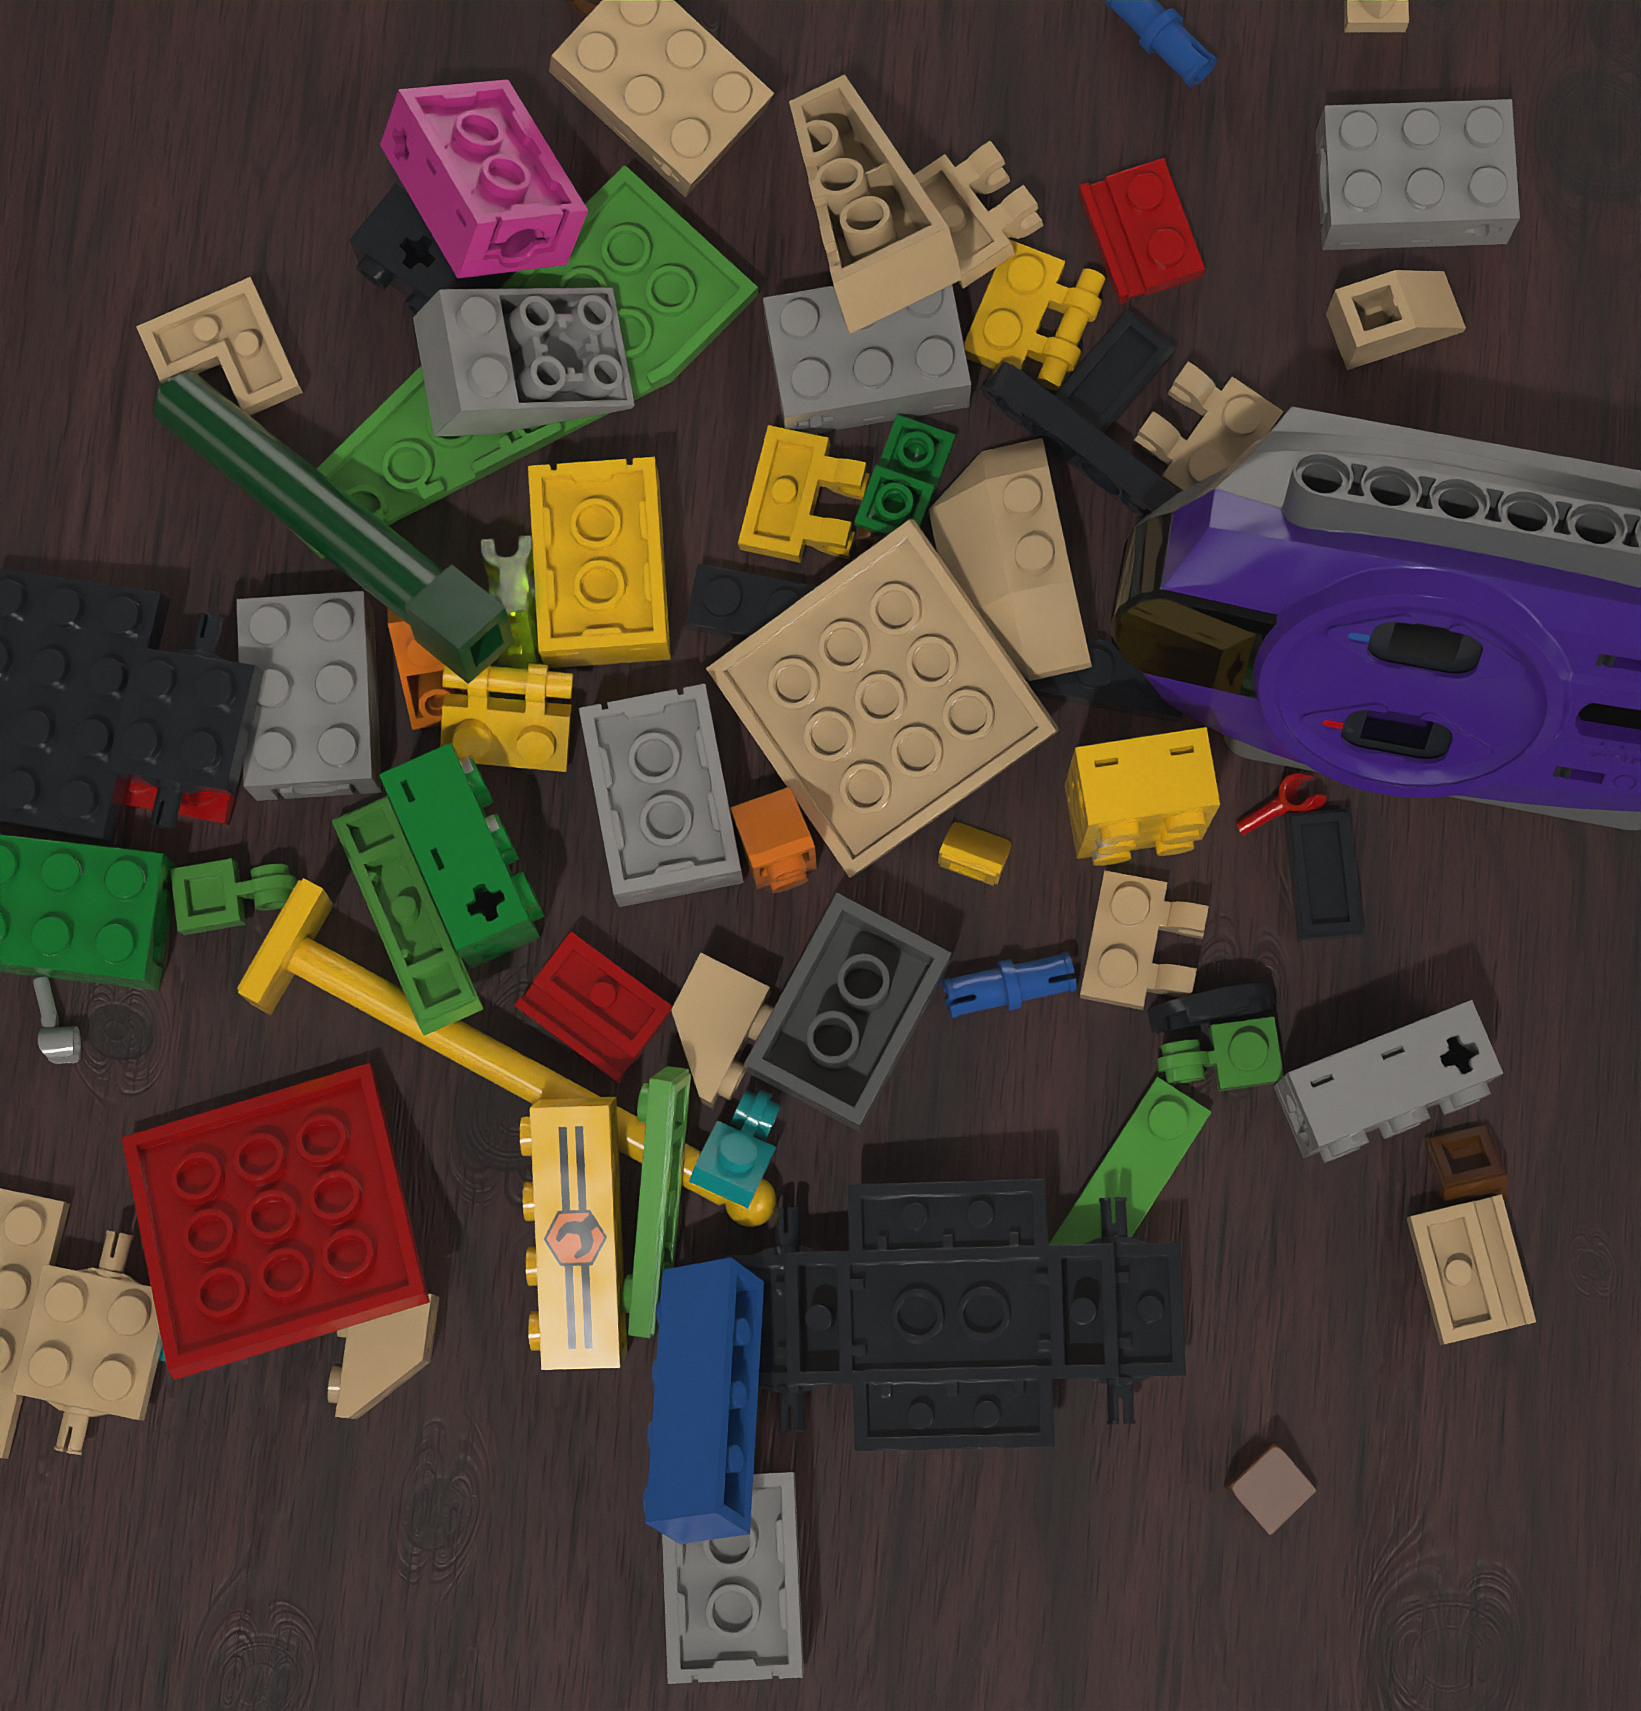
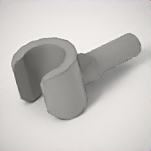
(56, 1042)

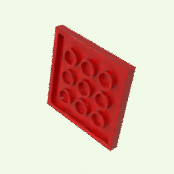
(273, 1221)

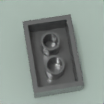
(848, 1012)

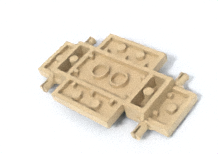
(67, 1334)

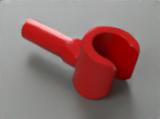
(1284, 802)

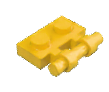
(1015, 309)
(509, 730)

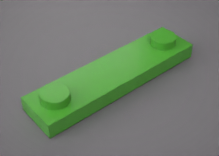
(406, 916)
(664, 1110)
(1137, 1162)

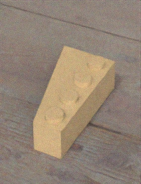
(872, 213)

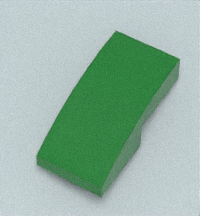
(905, 476)

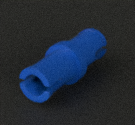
(1163, 33)
(1009, 984)

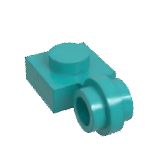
(735, 1159)

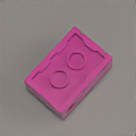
(483, 178)

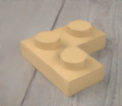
(228, 331)

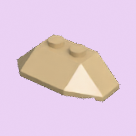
(1010, 557)

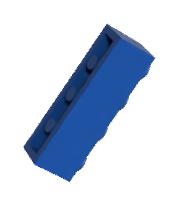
(704, 1402)

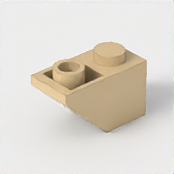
(1392, 315)
(715, 1021)
(381, 1358)

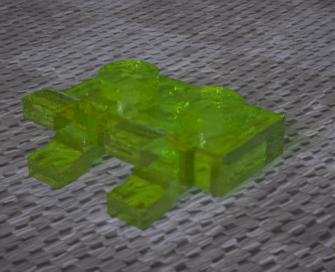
(516, 591)

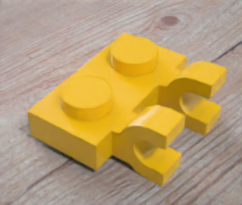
(786, 492)

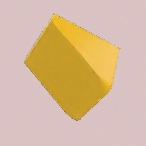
(974, 853)

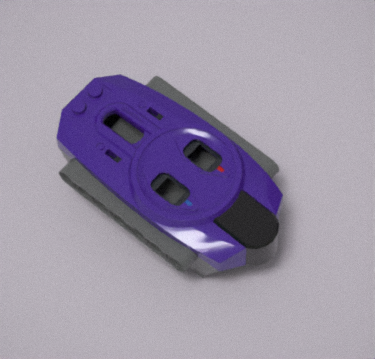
(1403, 615)

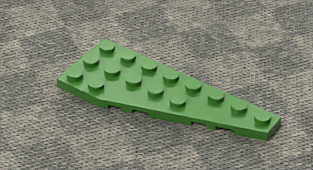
(670, 305)

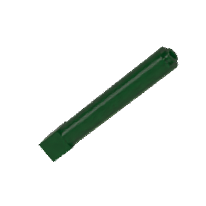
(443, 607)

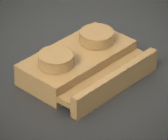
(1471, 1269)

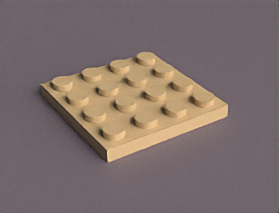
(882, 698)

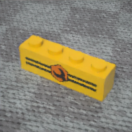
(576, 1232)

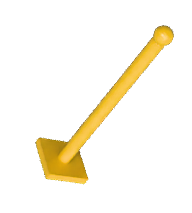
(292, 951)

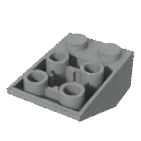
(520, 358)

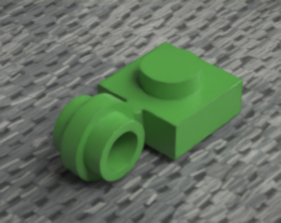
(212, 893)
(1241, 1054)

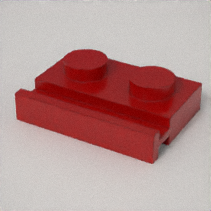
(1141, 231)
(594, 1007)

